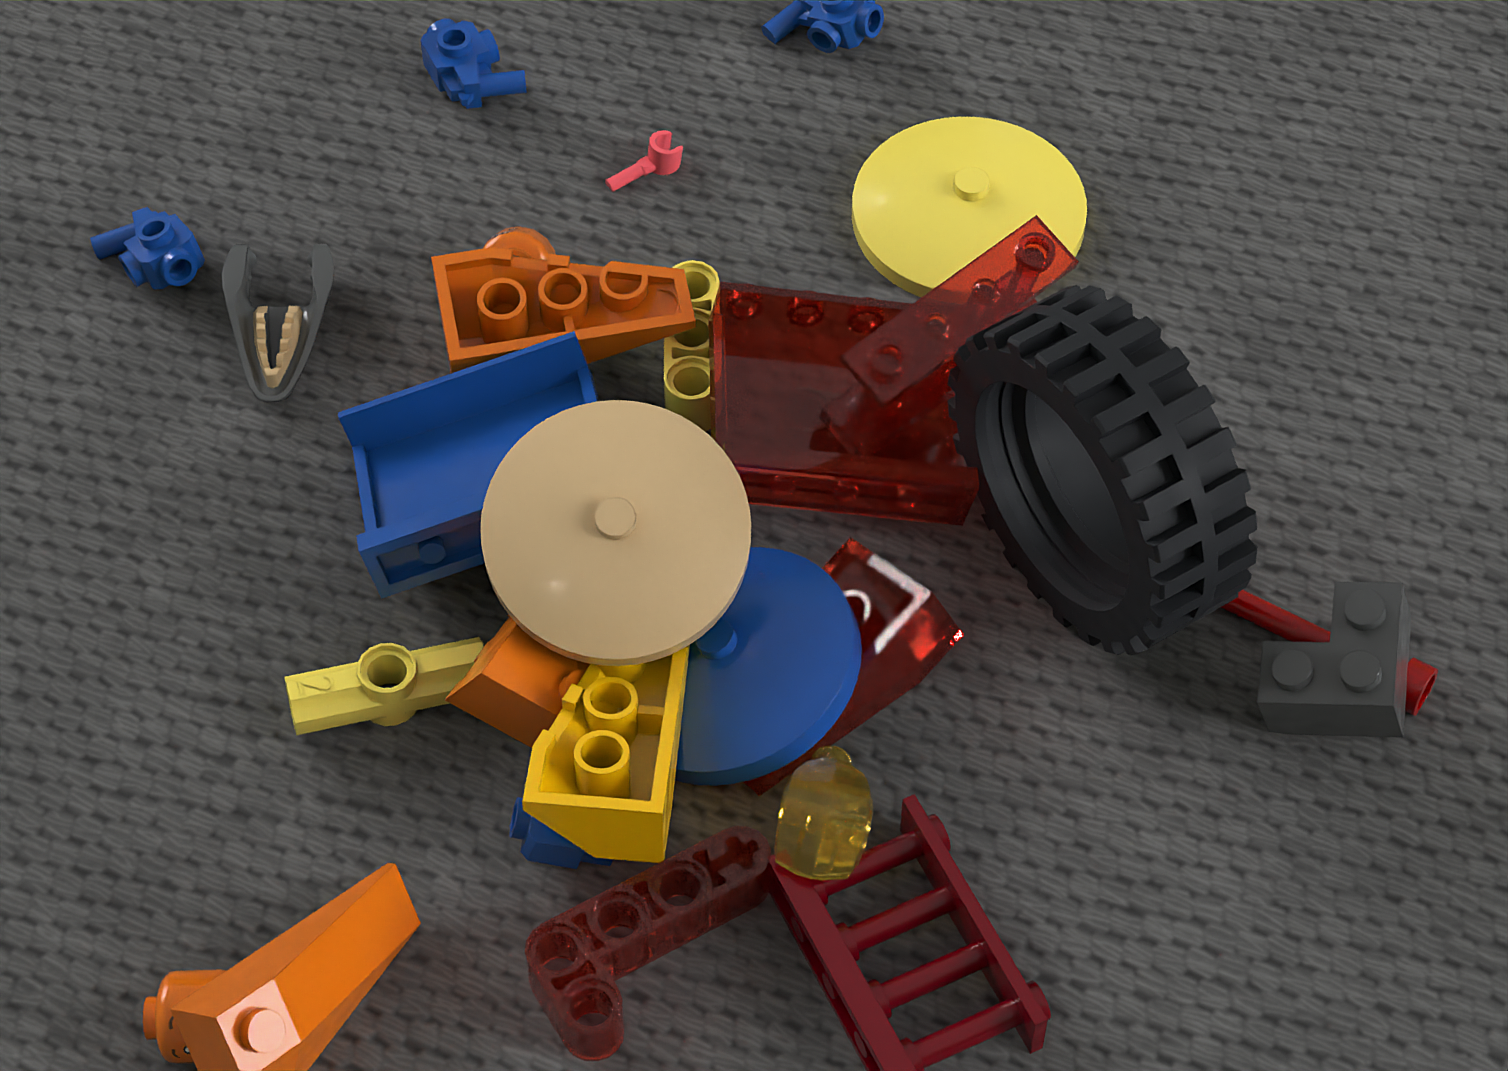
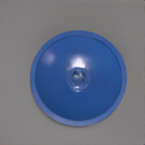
(768, 672)

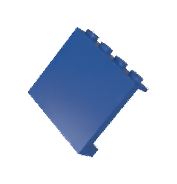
(436, 446)

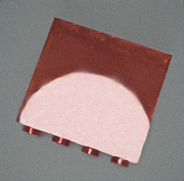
(770, 377)

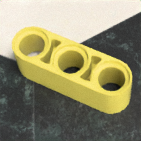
(688, 352)

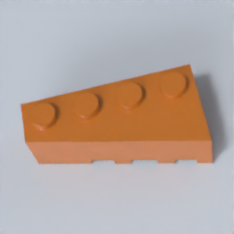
(516, 684)

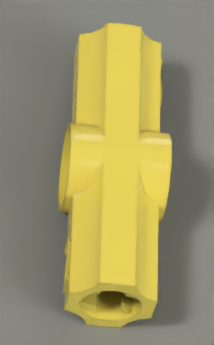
(353, 693)

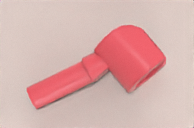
(658, 160)

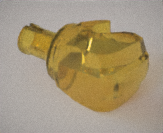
(824, 817)

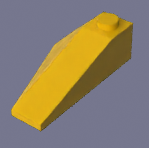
(612, 760)

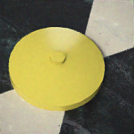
(956, 190)

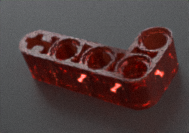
(721, 874)

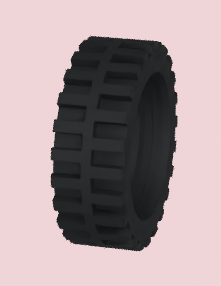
(1168, 518)

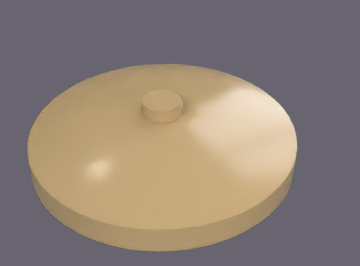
(616, 532)

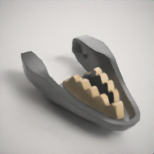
(276, 339)

